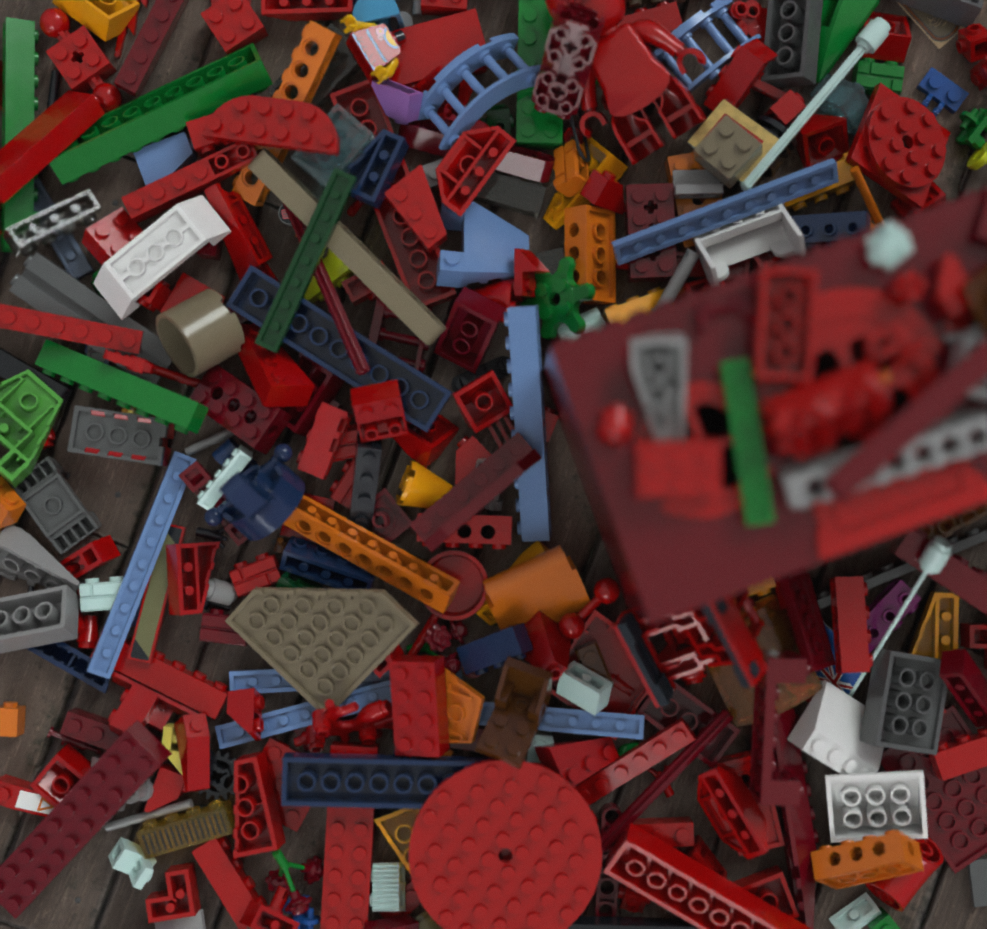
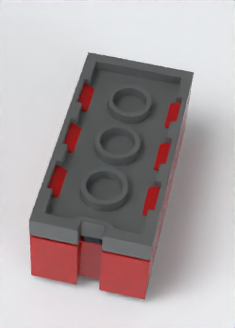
(120, 436)

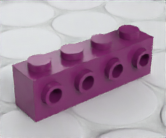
(885, 608)

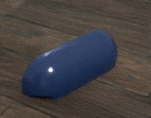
(72, 662)

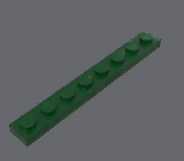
(306, 260)

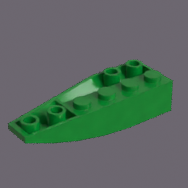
(839, 26)

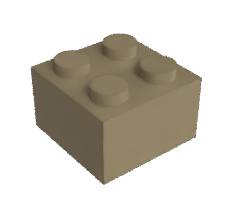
(727, 151)

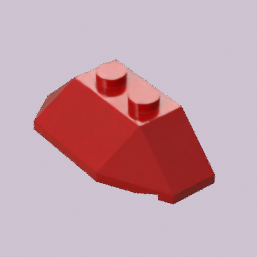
(306, 9)
(470, 165)
(733, 811)

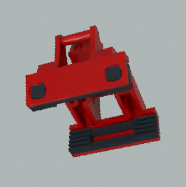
(731, 646)

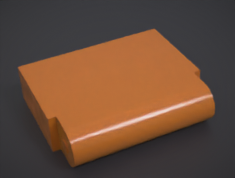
(540, 583)

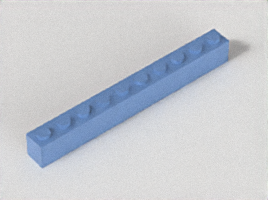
(529, 419)

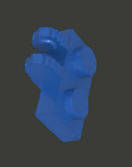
(942, 91)

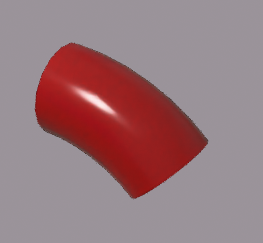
(900, 890)

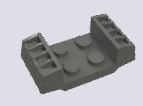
(56, 506)

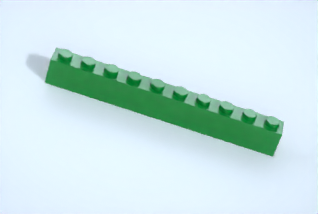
(18, 107)

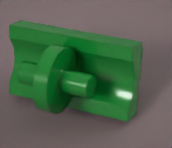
(972, 125)

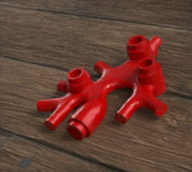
(326, 723)

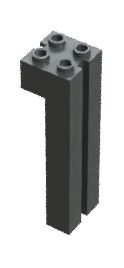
(55, 291)

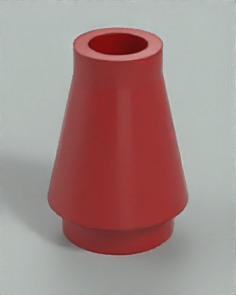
(89, 638)

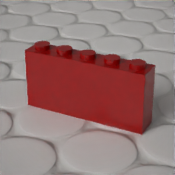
(436, 44)

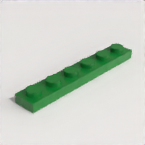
(746, 442)

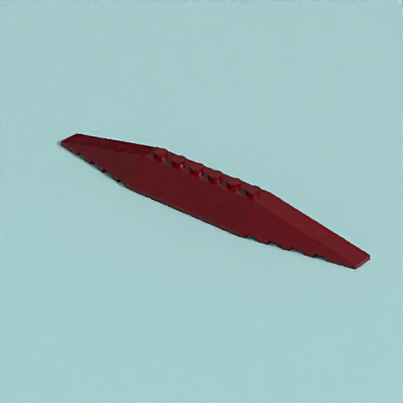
(798, 830)

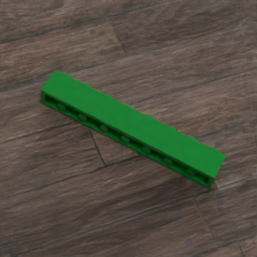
(122, 386)

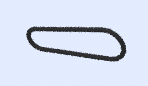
(577, 141)

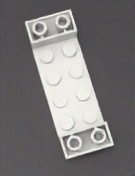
(158, 253)

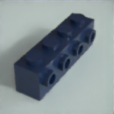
(824, 228)
(323, 566)

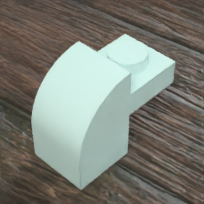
(129, 859)

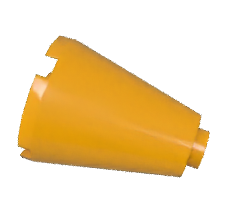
(420, 487)

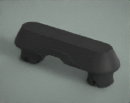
(498, 365)

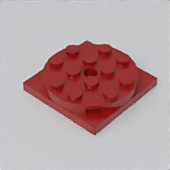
(881, 149)

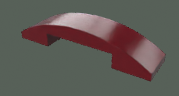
(196, 479)

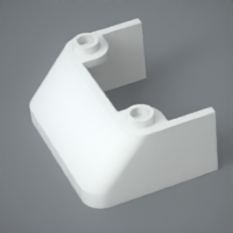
(747, 238)

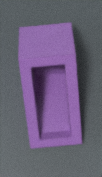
(398, 100)

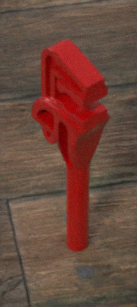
(142, 365)

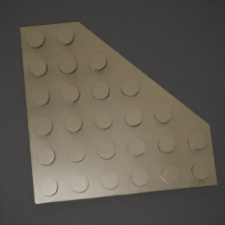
(322, 636)

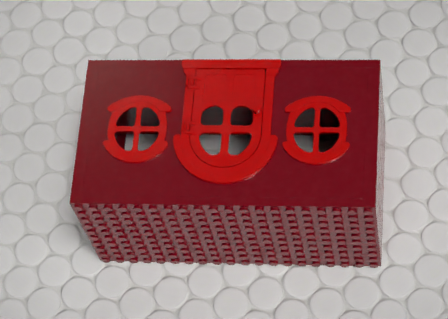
(698, 549)

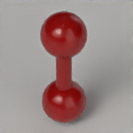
(572, 624)

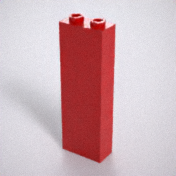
(46, 139)

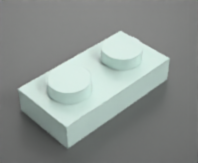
(856, 914)

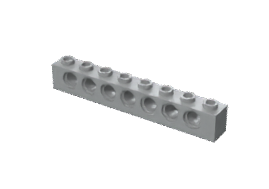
(959, 427)

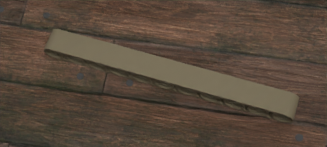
(350, 250)

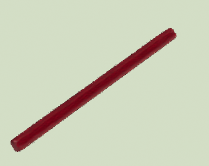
(334, 304)
(665, 778)

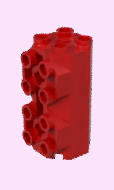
(814, 414)

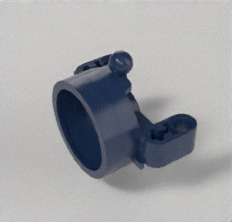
(258, 495)

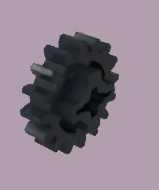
(220, 783)

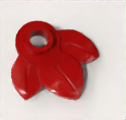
(755, 24)

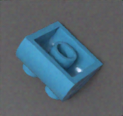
(378, 12)

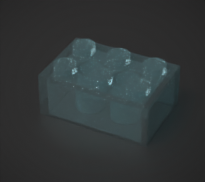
(353, 140)

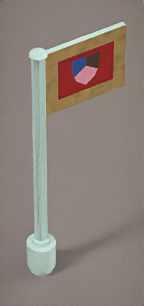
(867, 42)

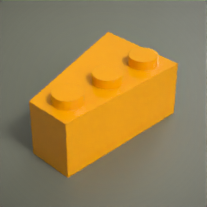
(633, 304)
(937, 626)

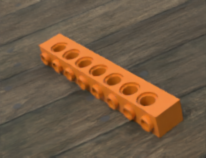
(307, 88)
(373, 554)

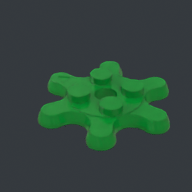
(570, 295)

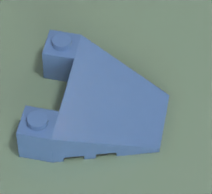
(485, 247)

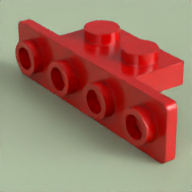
(164, 709)

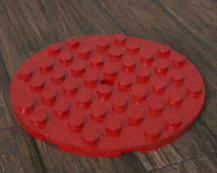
(496, 809)

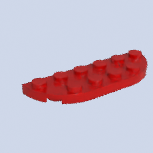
(274, 124)

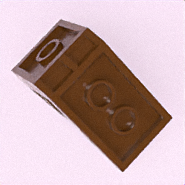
(518, 712)

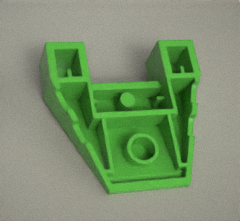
(26, 420)

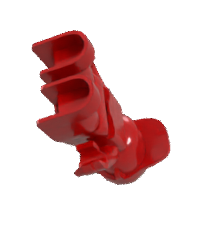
(634, 79)

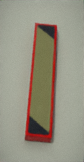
(154, 604)

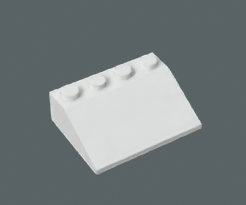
(832, 732)
(876, 803)

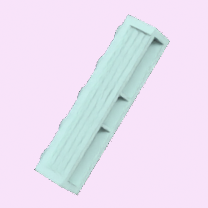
(237, 462)

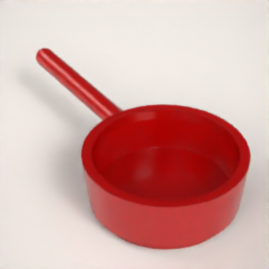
(469, 595)

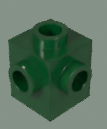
(499, 116)

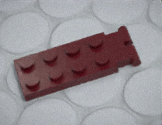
(806, 620)

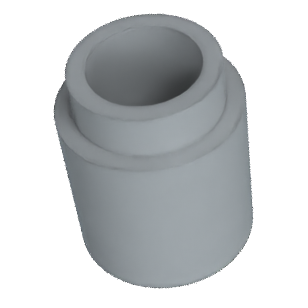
(221, 592)

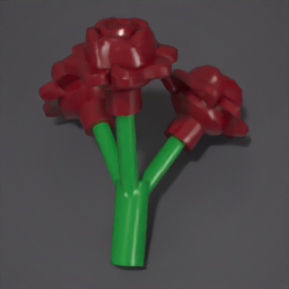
(439, 638)
(312, 873)

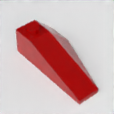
(427, 446)

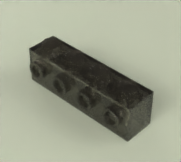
(52, 222)

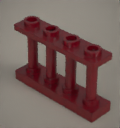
(378, 334)

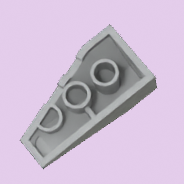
(660, 376)
(27, 559)

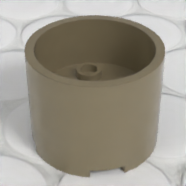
(199, 333)

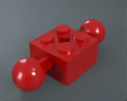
(77, 47)

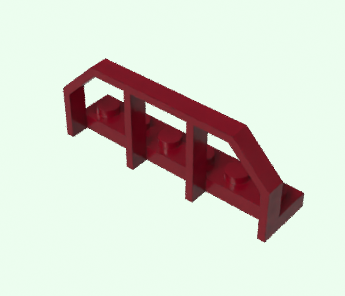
(475, 491)

